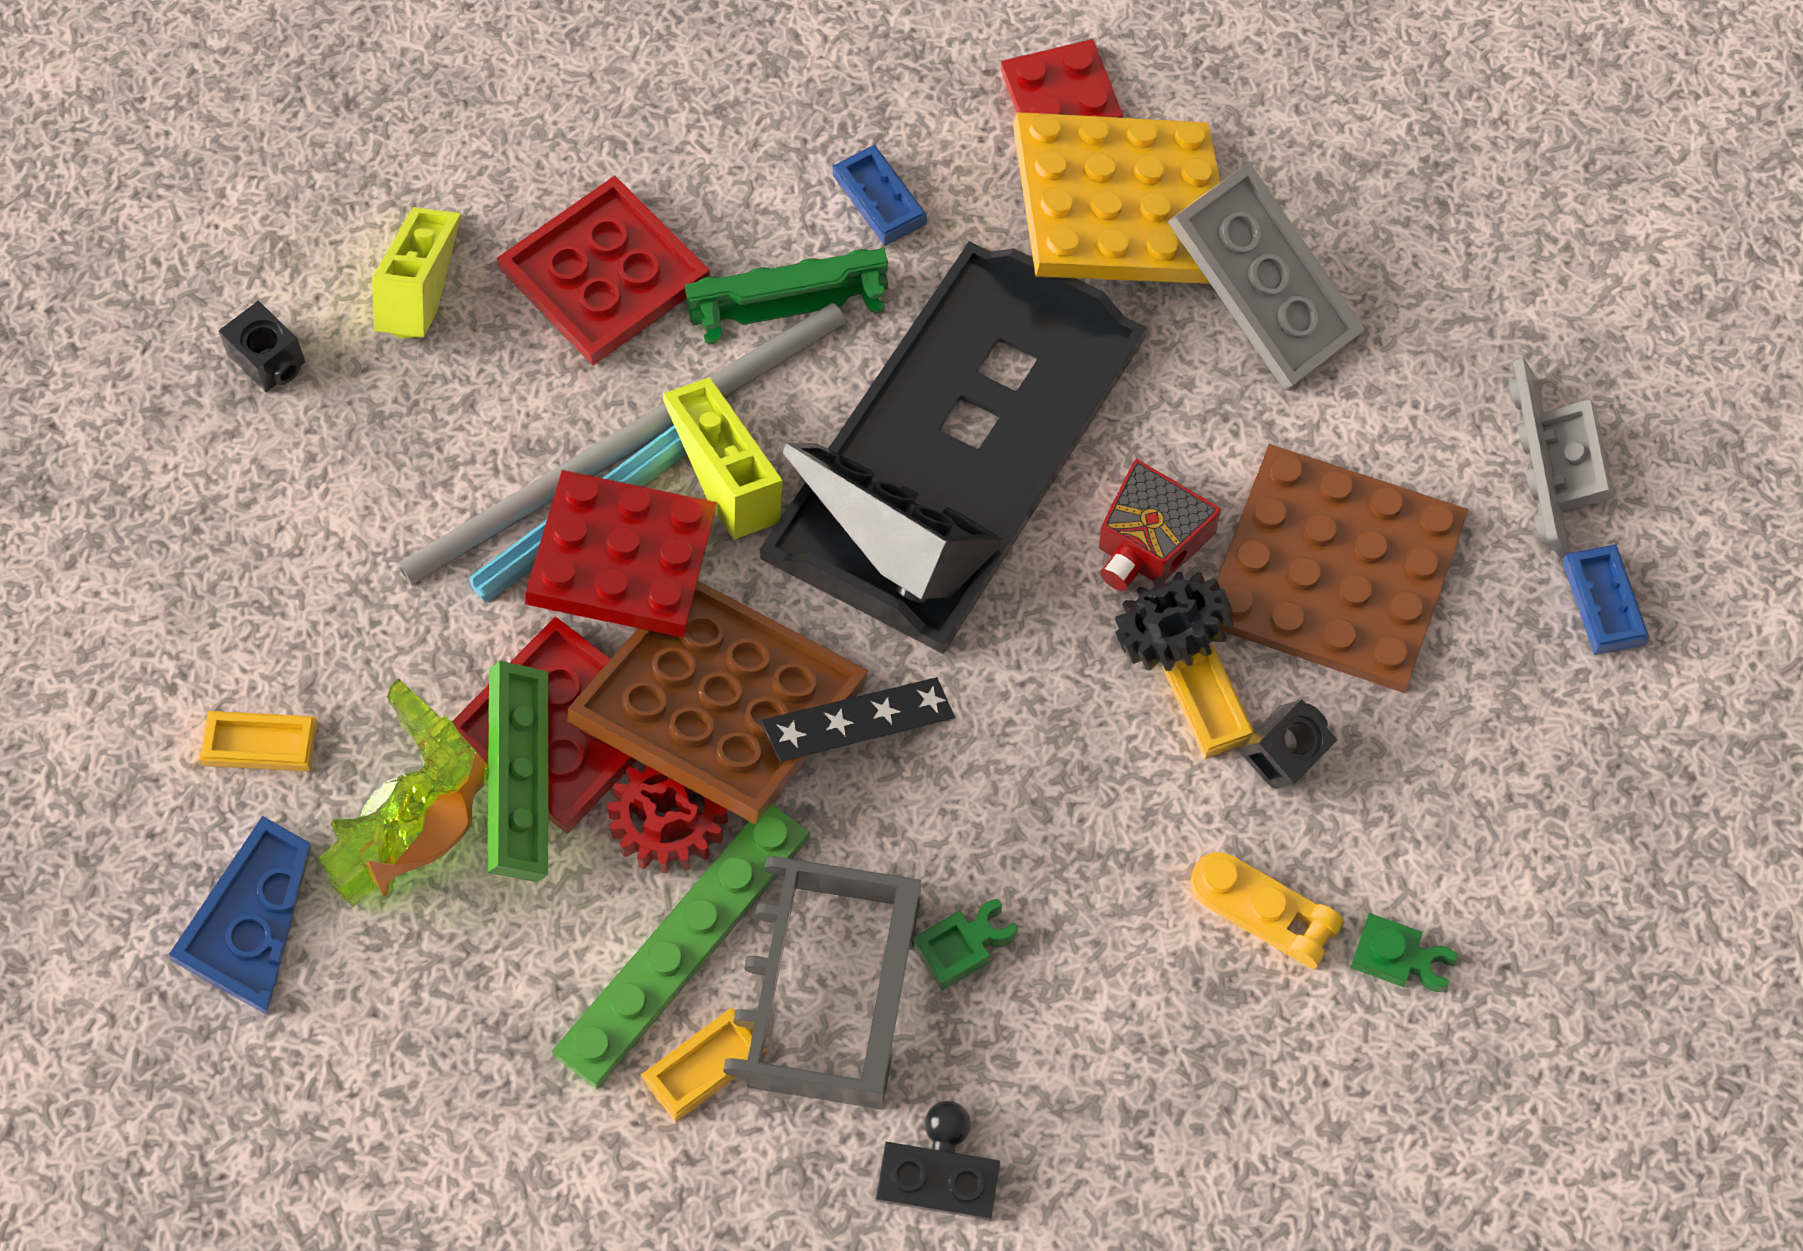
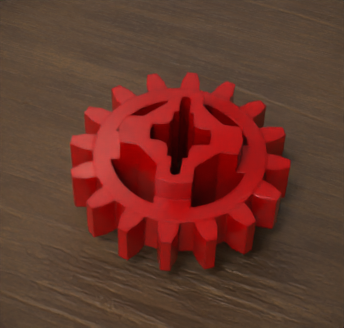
(655, 792)

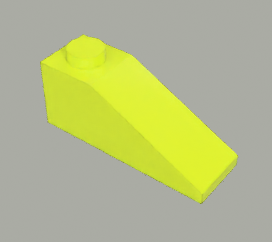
(414, 273)
(725, 459)

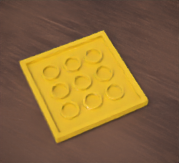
(1105, 193)

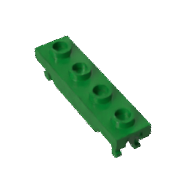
(788, 290)

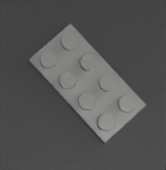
(1266, 275)

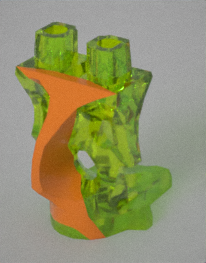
(410, 816)

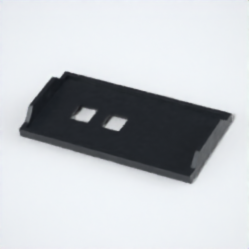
(896, 427)

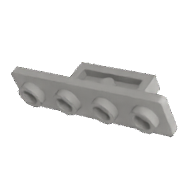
(1565, 457)

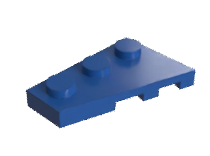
(247, 917)

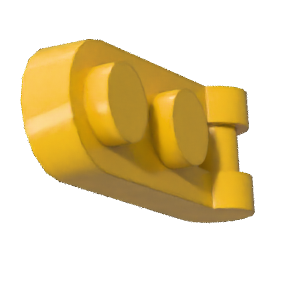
(1264, 906)

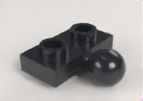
(938, 1176)

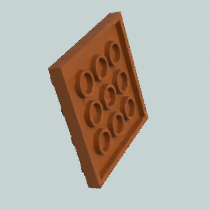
(1338, 567)
(700, 698)

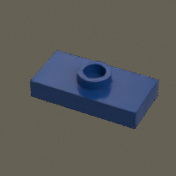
(879, 195)
(1605, 599)

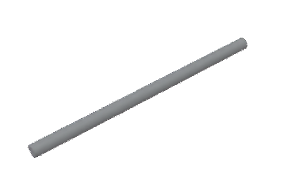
(613, 448)

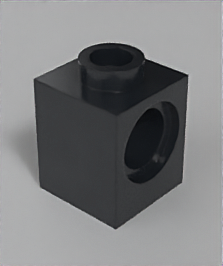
(261, 330)
(1267, 747)

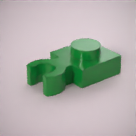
(958, 947)
(1393, 952)

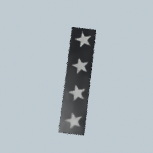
(857, 719)

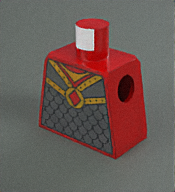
(1153, 527)

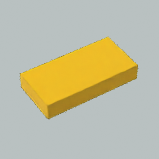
(1209, 704)
(258, 741)
(696, 1067)

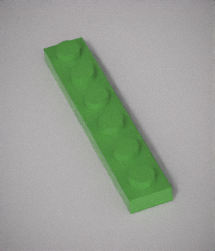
(678, 948)

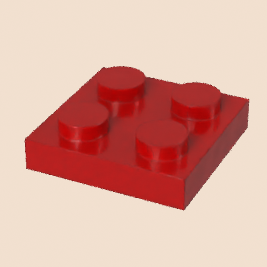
(1061, 82)

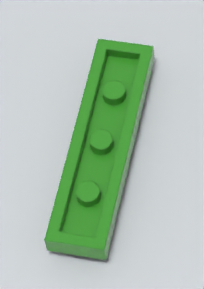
(518, 772)

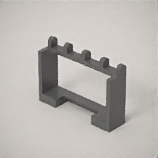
(847, 882)

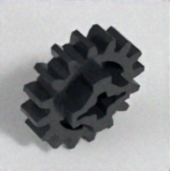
(1174, 621)

